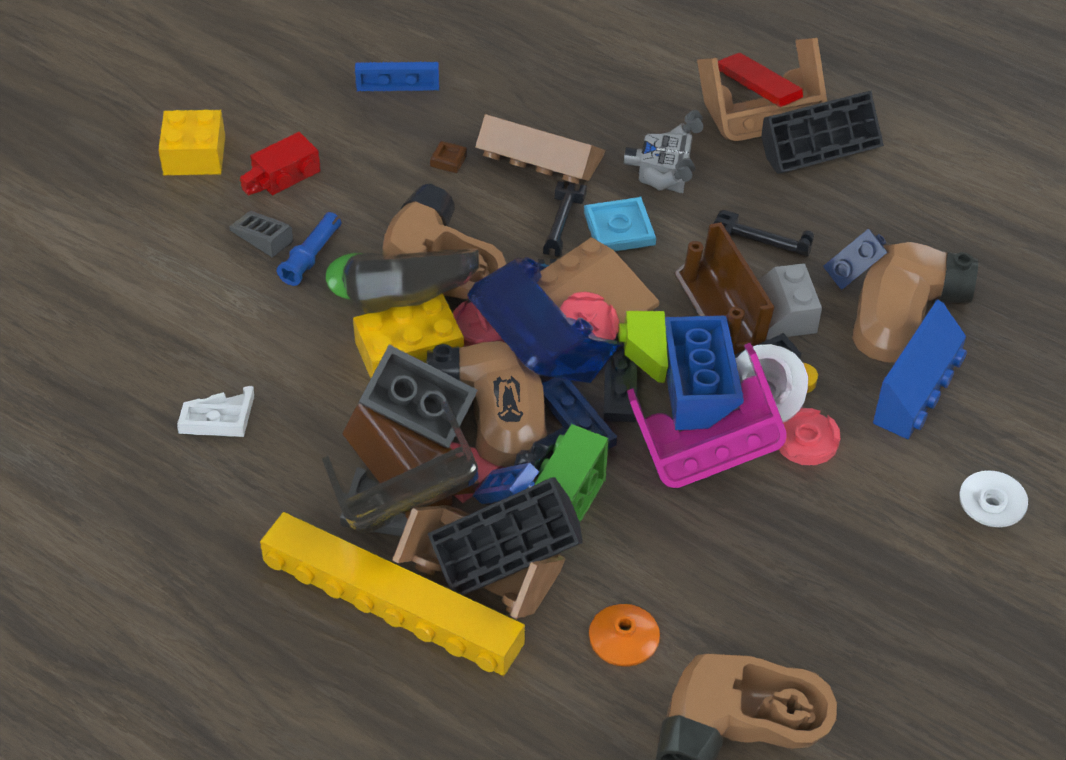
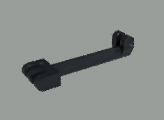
(567, 198)
(731, 224)

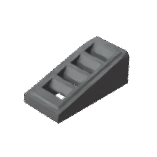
(271, 245)

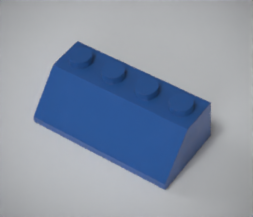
(701, 371)
(920, 373)

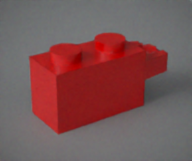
(281, 165)

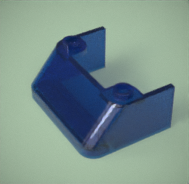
(536, 326)

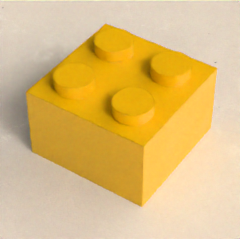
(192, 142)

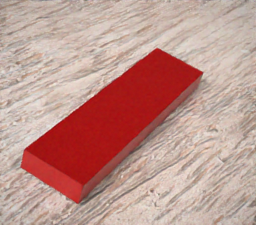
(760, 79)

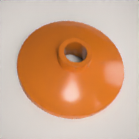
(624, 646)

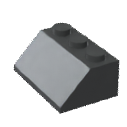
(413, 394)

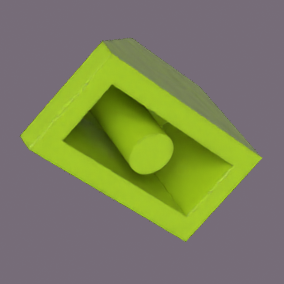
(646, 341)

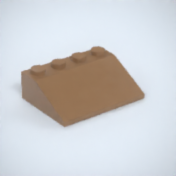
(600, 271)

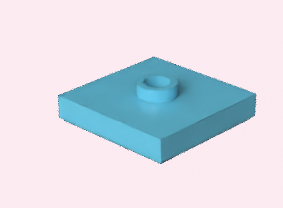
(620, 224)

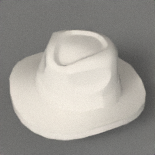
(784, 375)

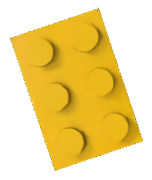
(407, 329)

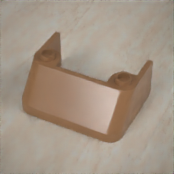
(745, 119)
(520, 591)

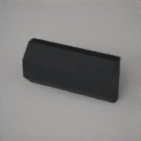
(821, 132)
(506, 536)

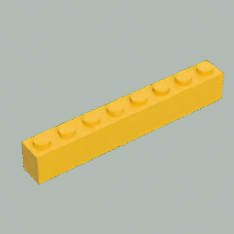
(393, 594)

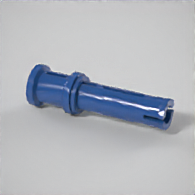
(303, 256)

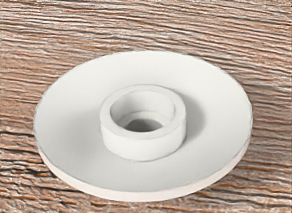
(995, 488)

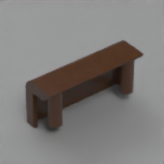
(726, 287)
(392, 448)

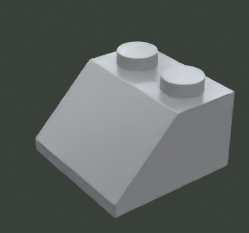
(794, 301)

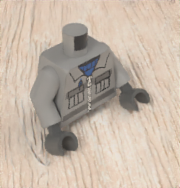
(666, 156)

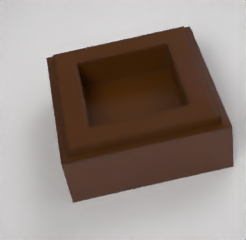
(448, 157)

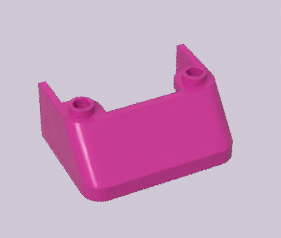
(733, 440)

